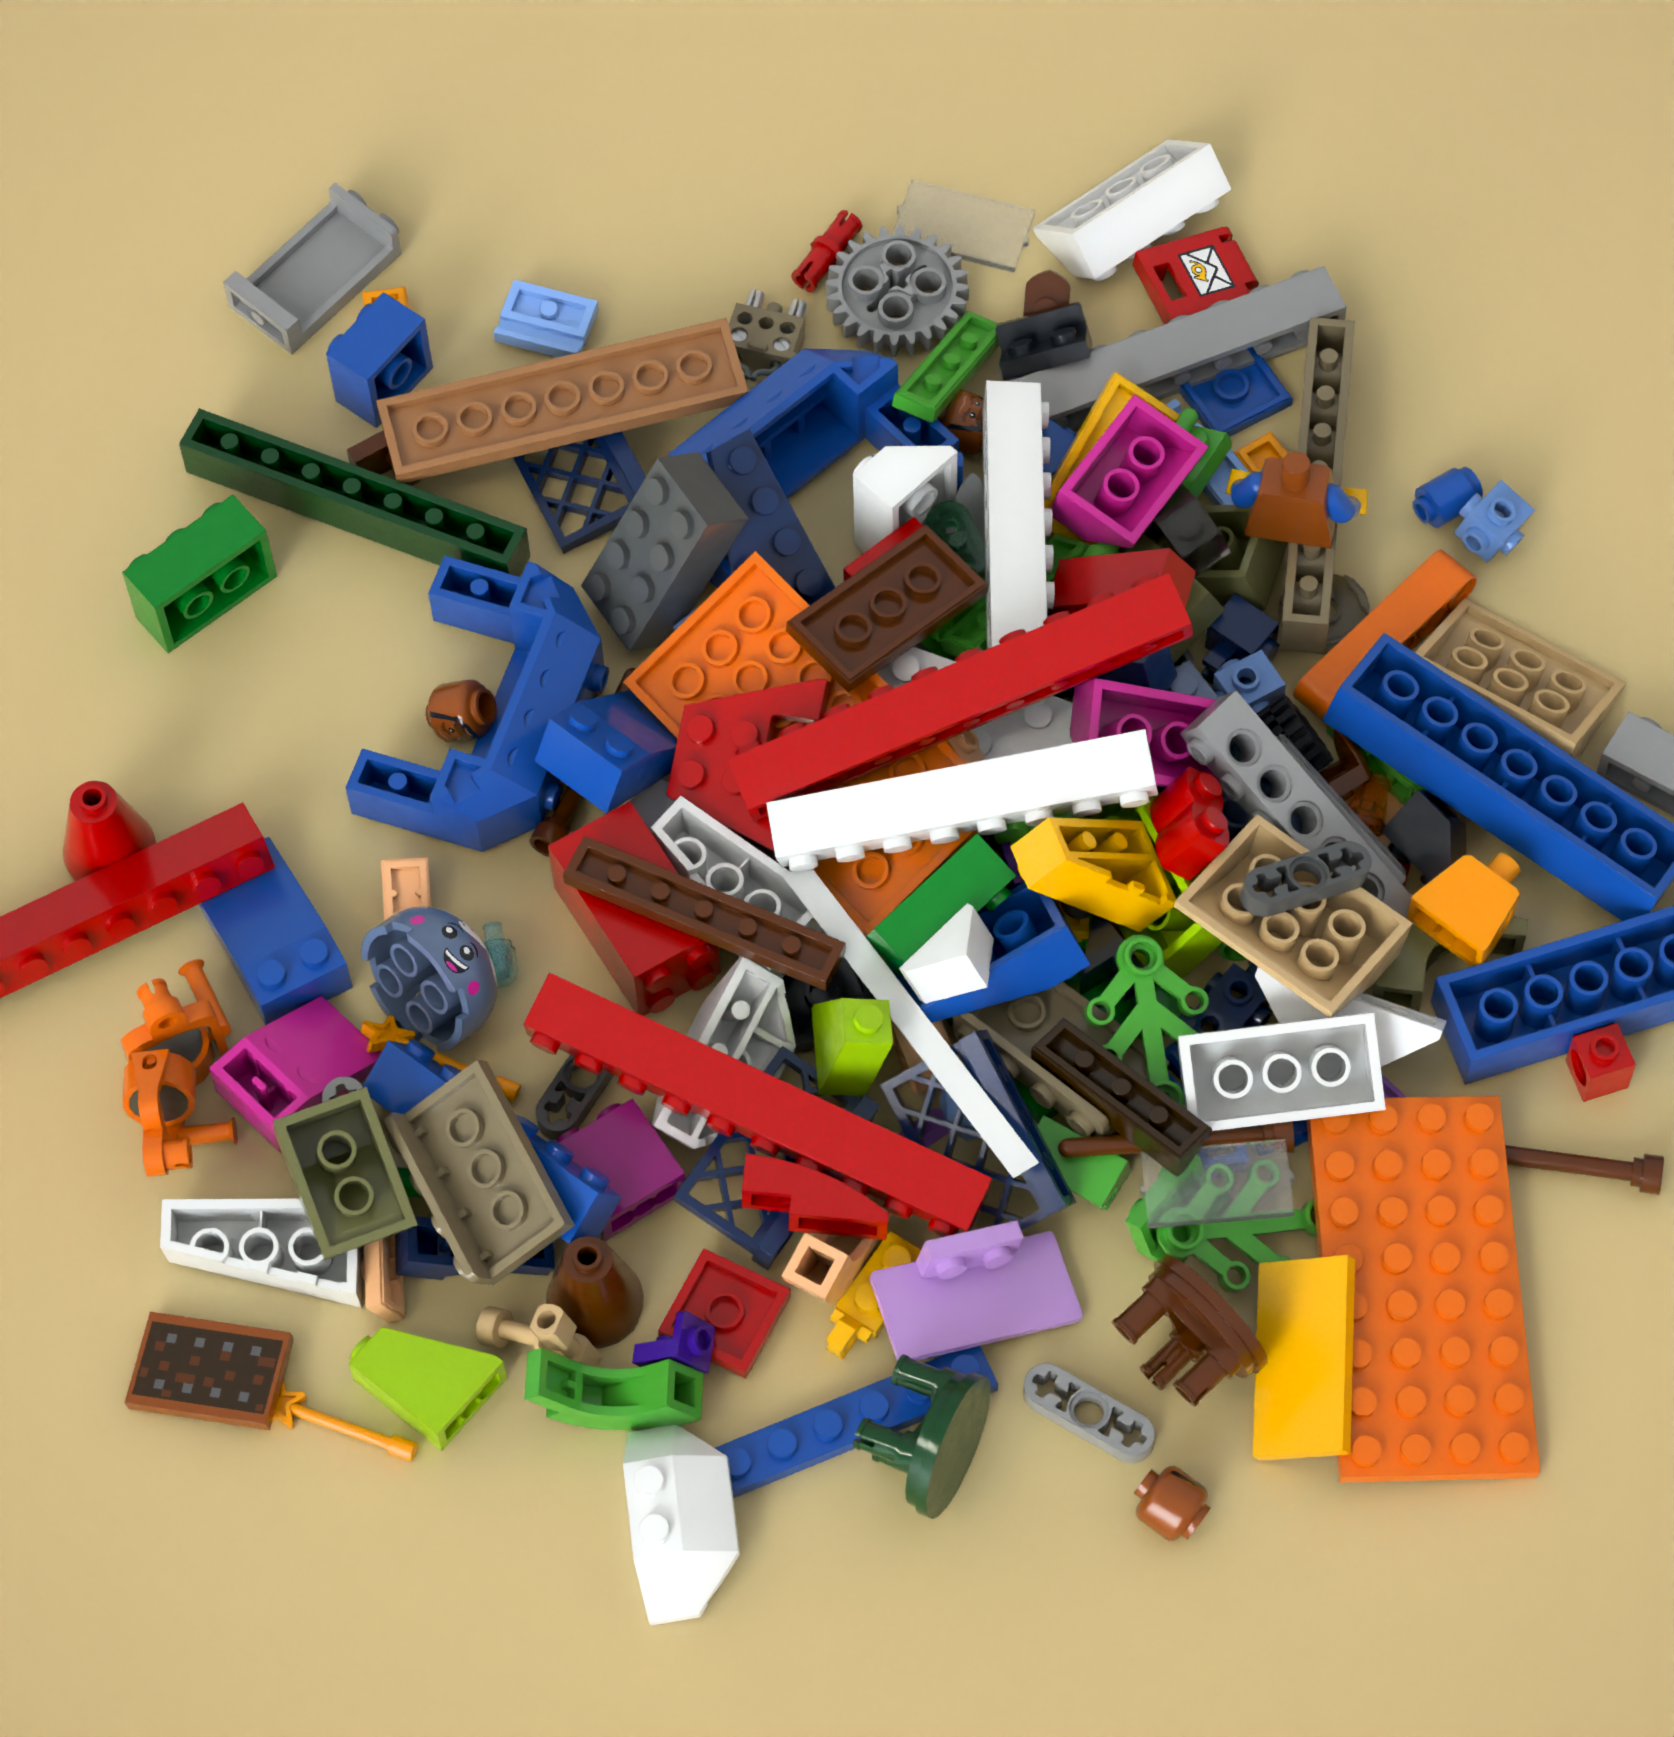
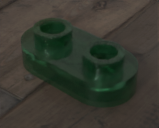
(966, 539)

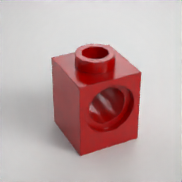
(1600, 1062)

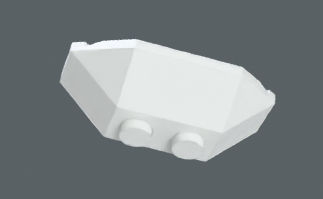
(743, 1019)
(1397, 1027)
(678, 1520)

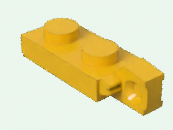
(857, 1311)

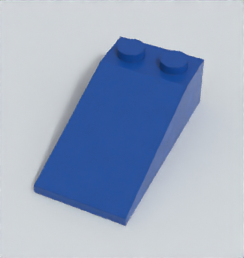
(607, 748)
(277, 942)
(1029, 954)

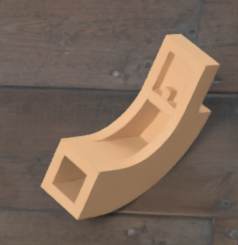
(829, 1263)

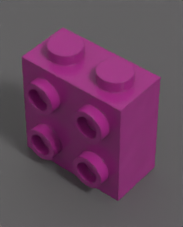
(633, 1158)

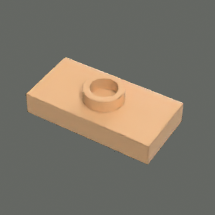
(405, 884)
(382, 1286)

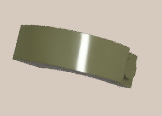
(1405, 977)

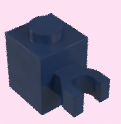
(1237, 634)

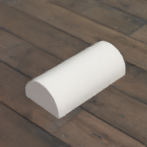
(1282, 1071)

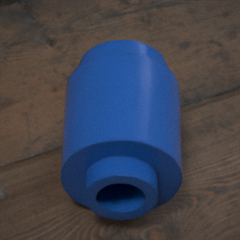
(1445, 496)

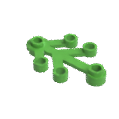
(1148, 1014)
(1238, 1234)

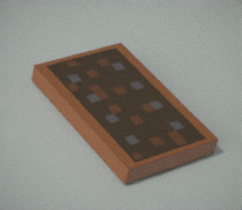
(209, 1370)

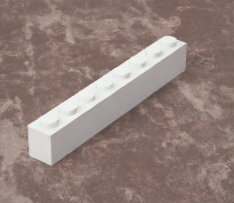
(1015, 508)
(962, 800)

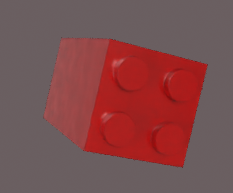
(642, 955)

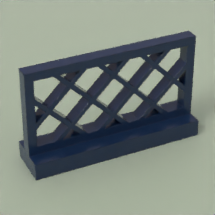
(620, 463)
(992, 1075)
(773, 1232)

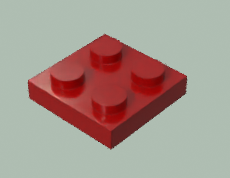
(736, 1303)

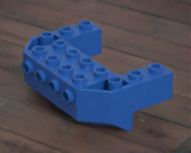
(815, 414)
(499, 786)

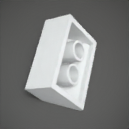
(900, 486)

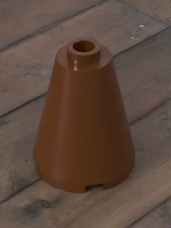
(596, 1291)

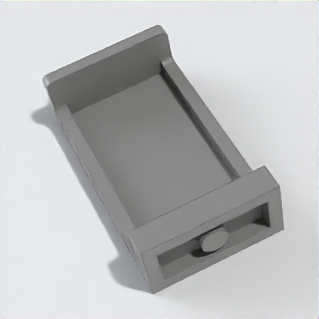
(316, 270)

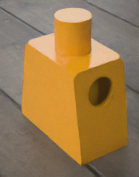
(1468, 906)

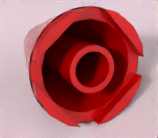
(101, 829)

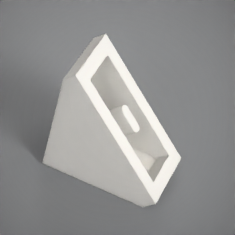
(952, 960)

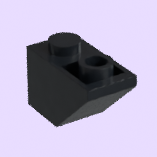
(1426, 835)

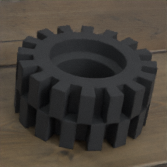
(1285, 718)

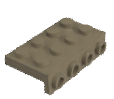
(1022, 1023)
(479, 1175)

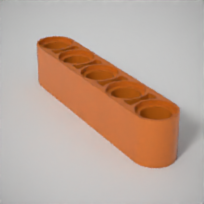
(1405, 615)

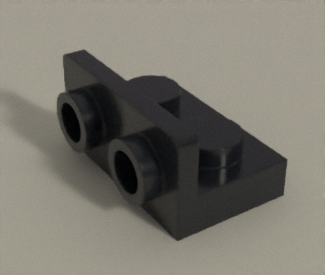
(1043, 340)

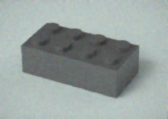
(664, 550)

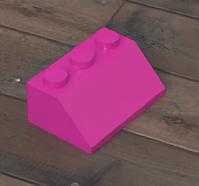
(1127, 476)
(1116, 708)

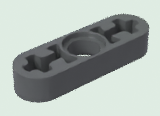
(1294, 895)
(554, 1100)

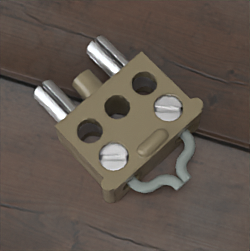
(766, 336)

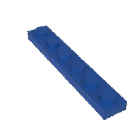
(832, 1426)

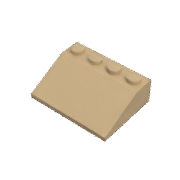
(1523, 675)
(1318, 950)

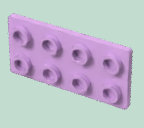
(975, 1291)

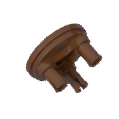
(1202, 1332)

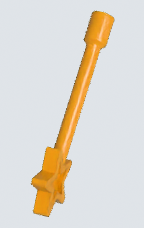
(382, 1033)
(289, 1405)

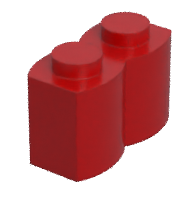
(1189, 823)

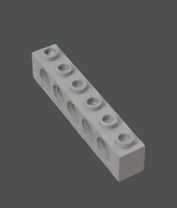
(1292, 788)

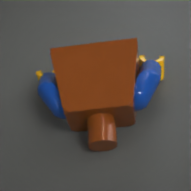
(1294, 501)

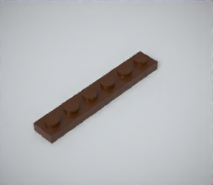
(704, 913)

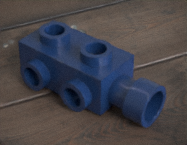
(1229, 1012)

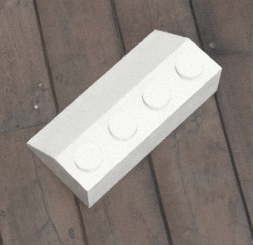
(1134, 208)

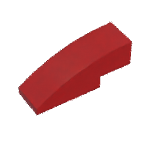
(812, 1199)

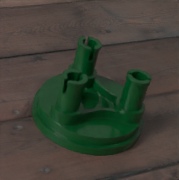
(945, 1440)

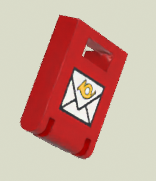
(1204, 268)

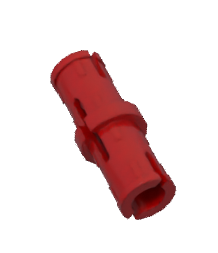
(824, 250)

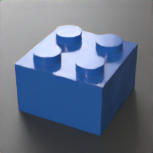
(379, 357)

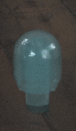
(501, 953)

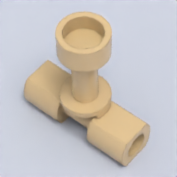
(548, 1330)

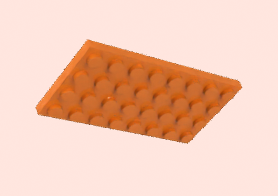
(742, 646)
(1436, 1289)

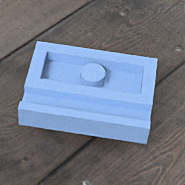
(545, 320)

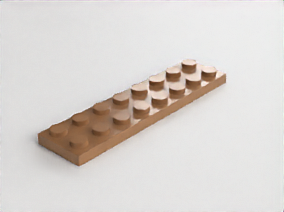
(562, 400)

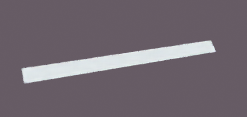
(913, 1023)

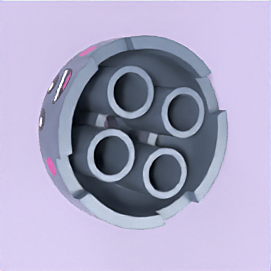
(442, 959)

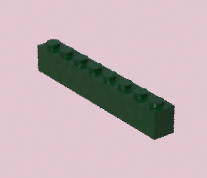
(349, 496)

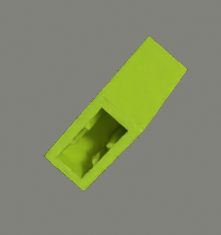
(850, 1044)
(426, 1380)

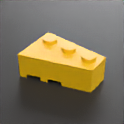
(1097, 868)

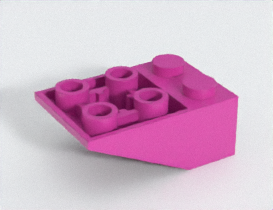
(290, 1064)

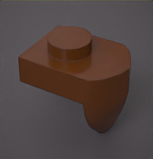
(1046, 292)
(1351, 768)

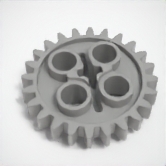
(897, 290)

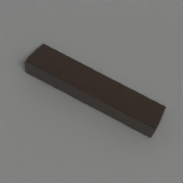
(1124, 1096)

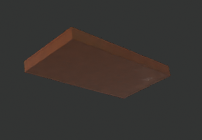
(886, 608)

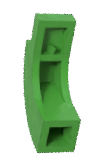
(613, 1398)

